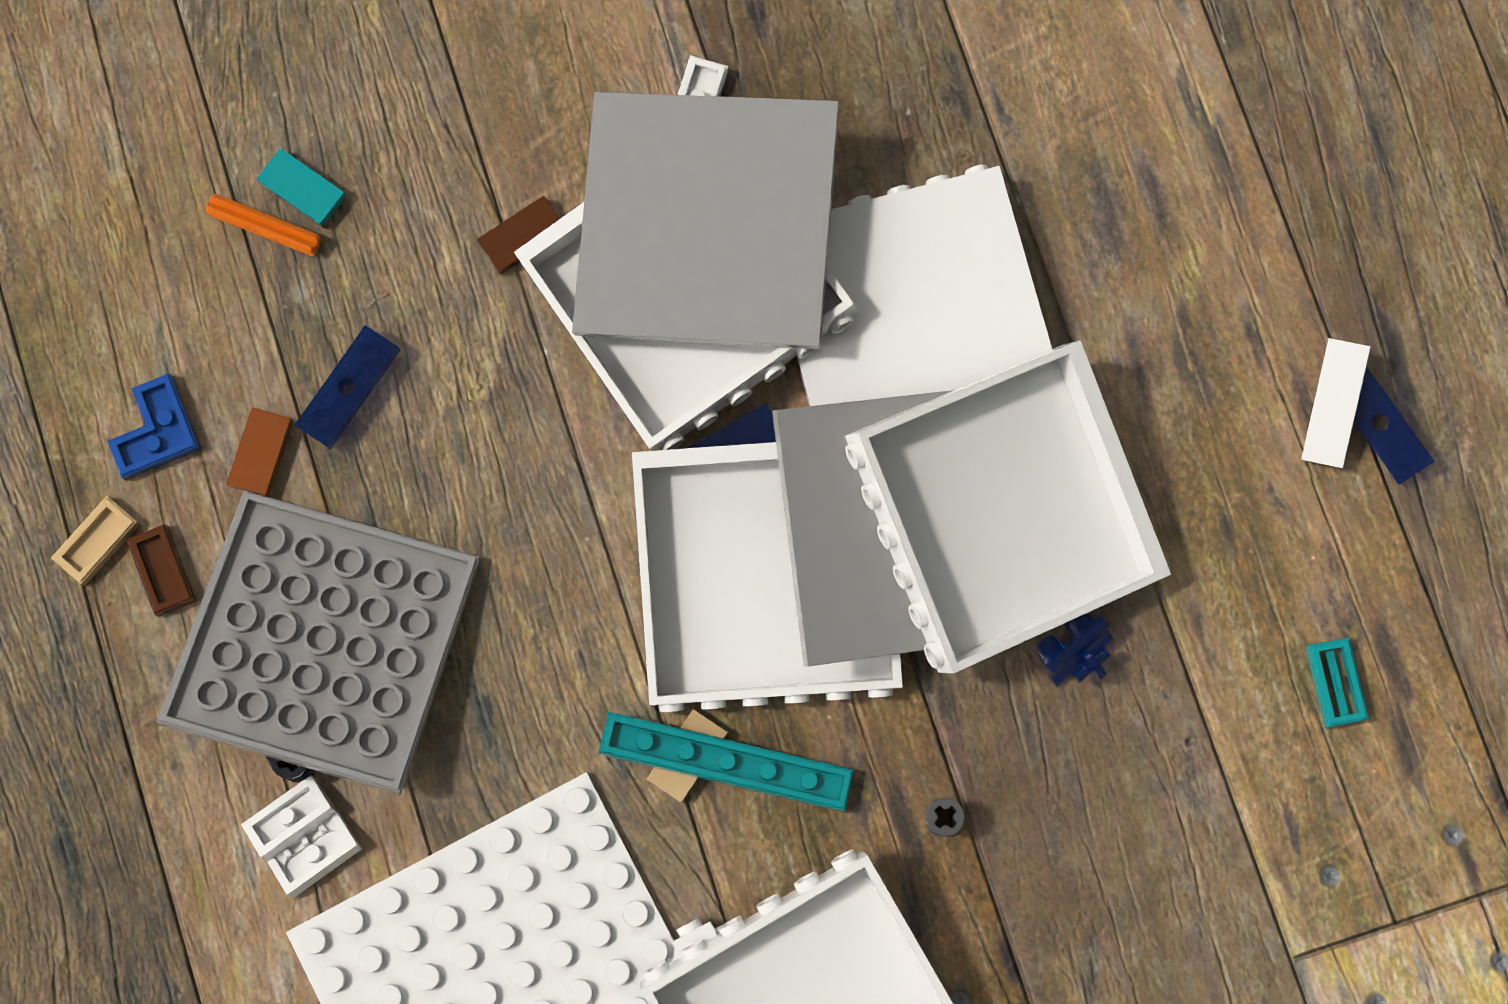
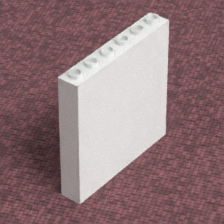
(933, 289)
(660, 383)
(1007, 507)
(723, 585)
(817, 945)

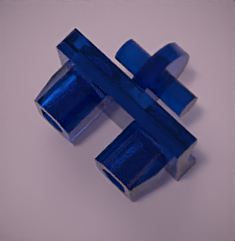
(1082, 655)

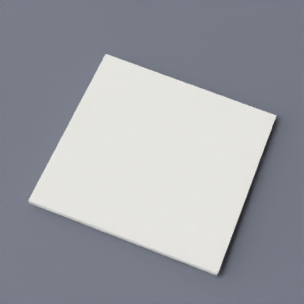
(505, 916)

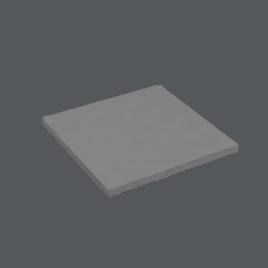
(706, 219)
(839, 567)
(320, 642)

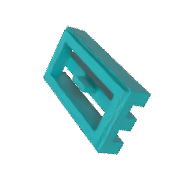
(1321, 685)

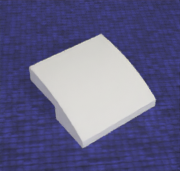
(301, 836)

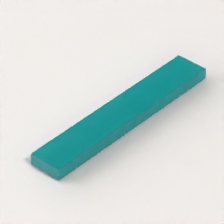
(726, 762)

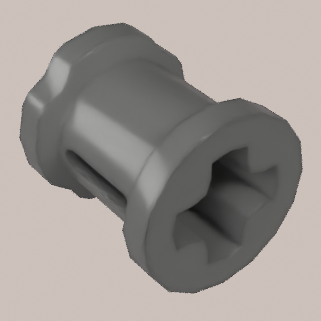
(956, 818)

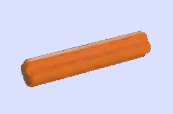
(263, 224)

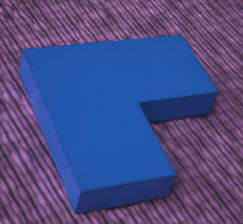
(166, 431)

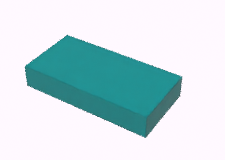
(301, 187)

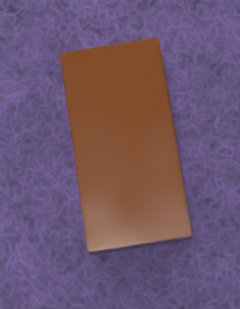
(259, 452)

